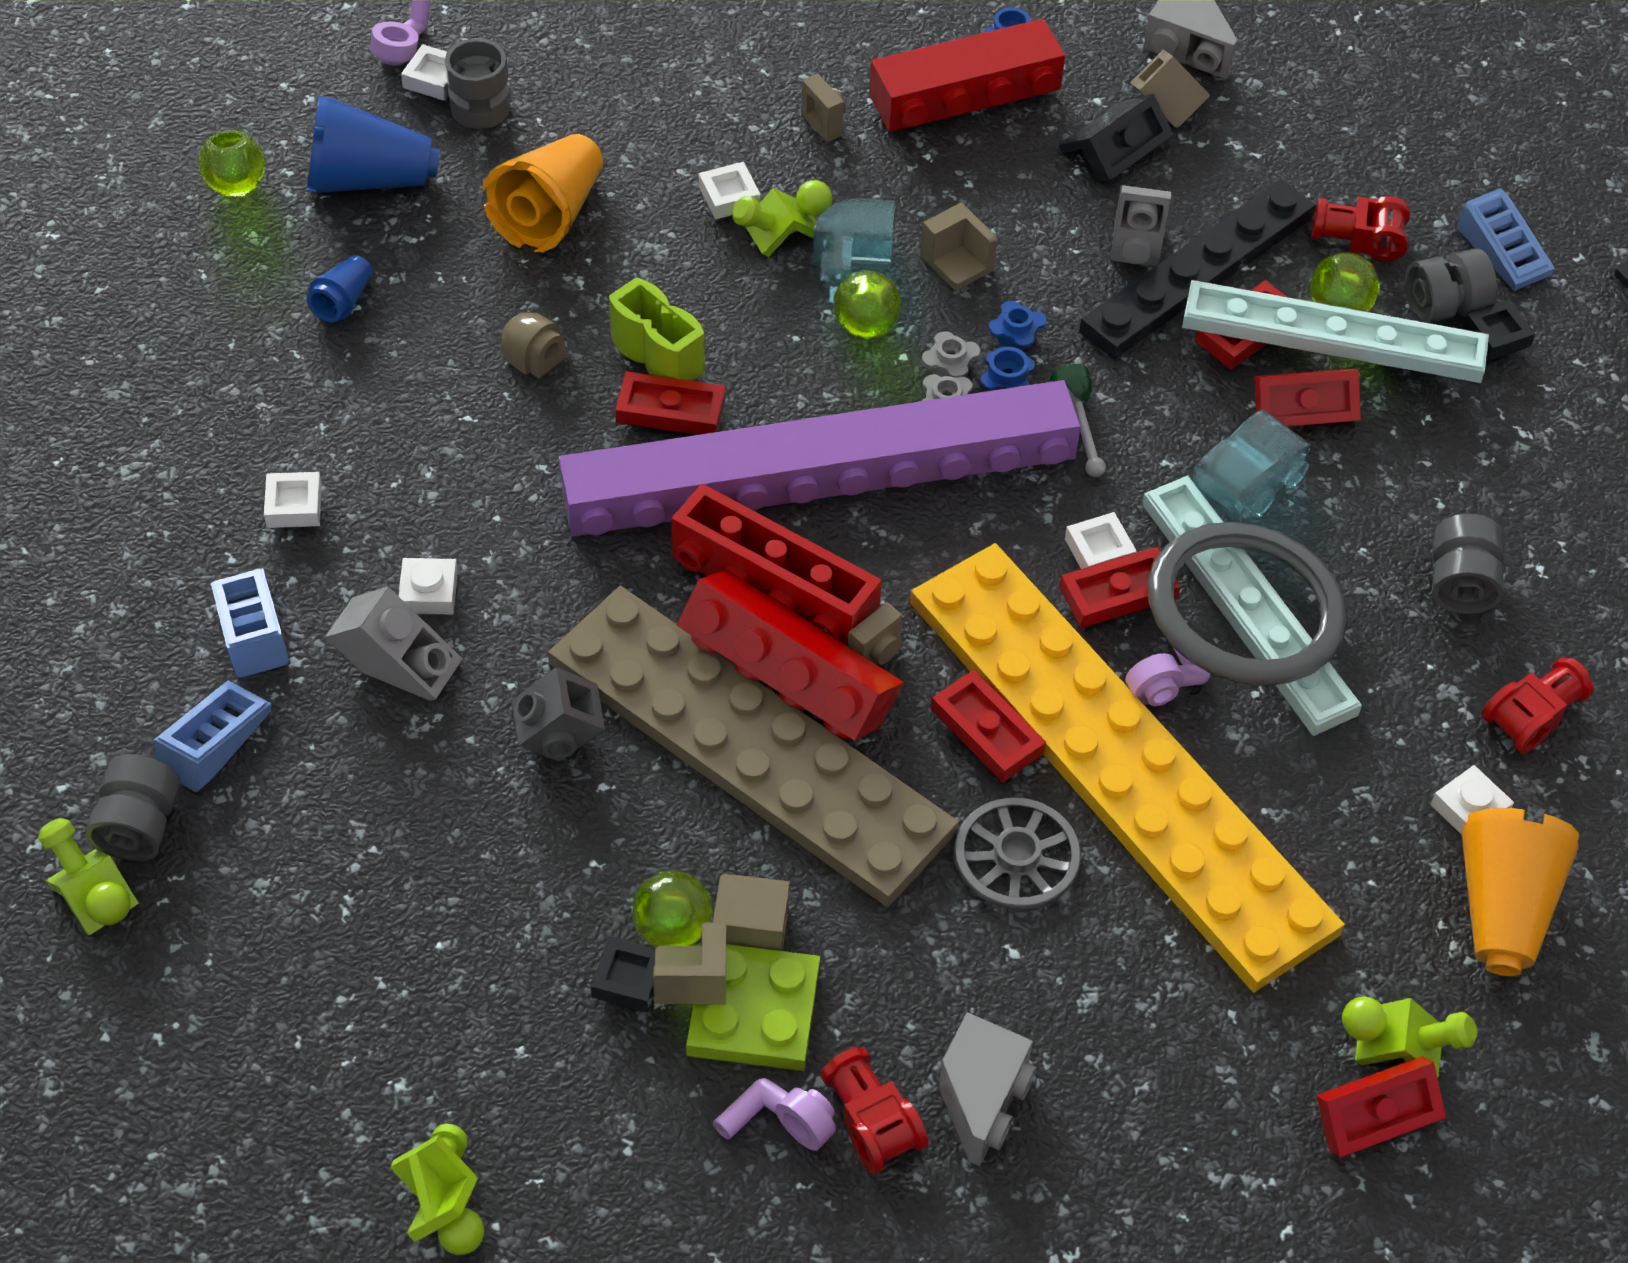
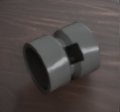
(477, 83)
(1449, 286)
(1468, 564)
(133, 807)

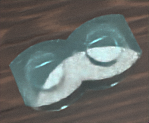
(1252, 466)

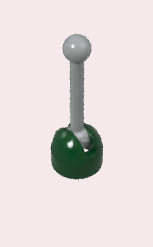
(1080, 389)

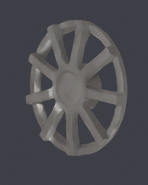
(1018, 854)

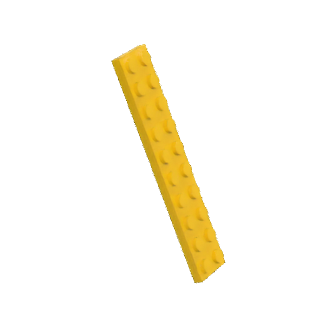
(1129, 769)

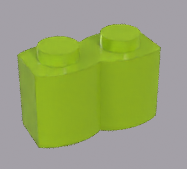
(656, 333)

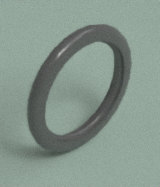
(1228, 665)

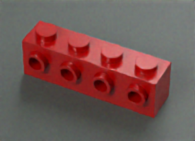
(966, 74)
(721, 535)
(789, 655)

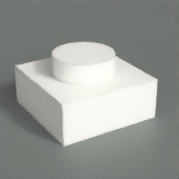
(427, 73)
(725, 186)
(292, 499)
(1098, 540)
(429, 585)
(1467, 794)

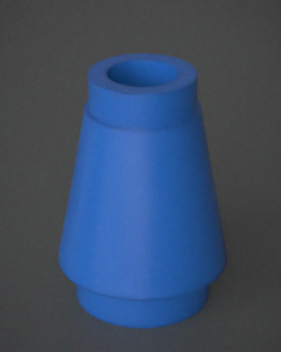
(338, 290)

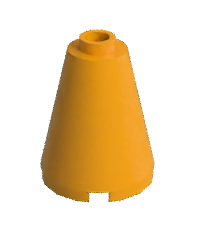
(542, 191)
(1514, 883)

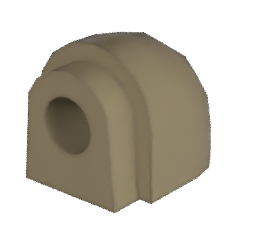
(532, 344)

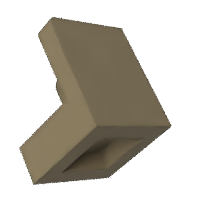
(1172, 86)
(958, 246)
(753, 910)
(692, 972)

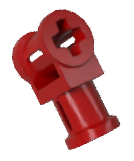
(1365, 225)
(1537, 705)
(874, 1114)

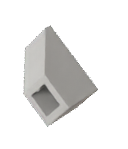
(1192, 34)
(1140, 225)
(393, 644)
(979, 1081)

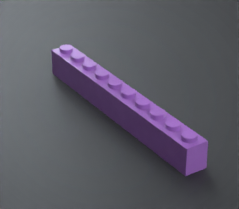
(821, 456)

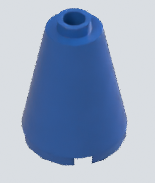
(366, 151)

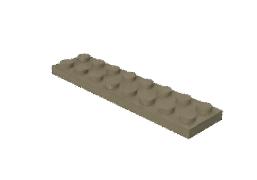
(756, 746)

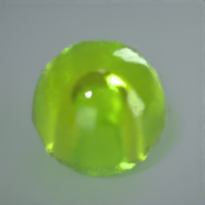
(232, 163)
(1345, 282)
(867, 304)
(671, 909)

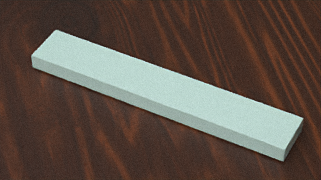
(1336, 331)
(1252, 606)

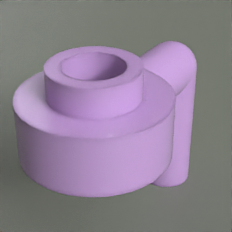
(397, 42)
(1159, 677)
(802, 1113)

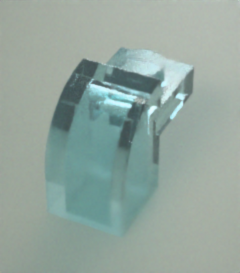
(853, 236)

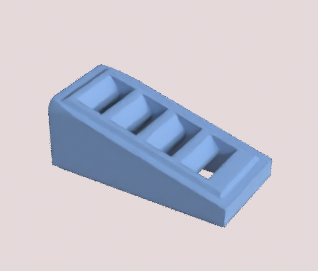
(1498, 213)
(250, 624)
(199, 763)

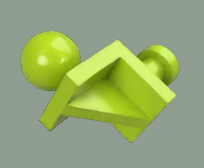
(782, 214)
(87, 882)
(1403, 1031)
(443, 1189)

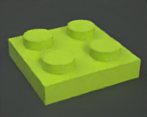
(764, 1011)

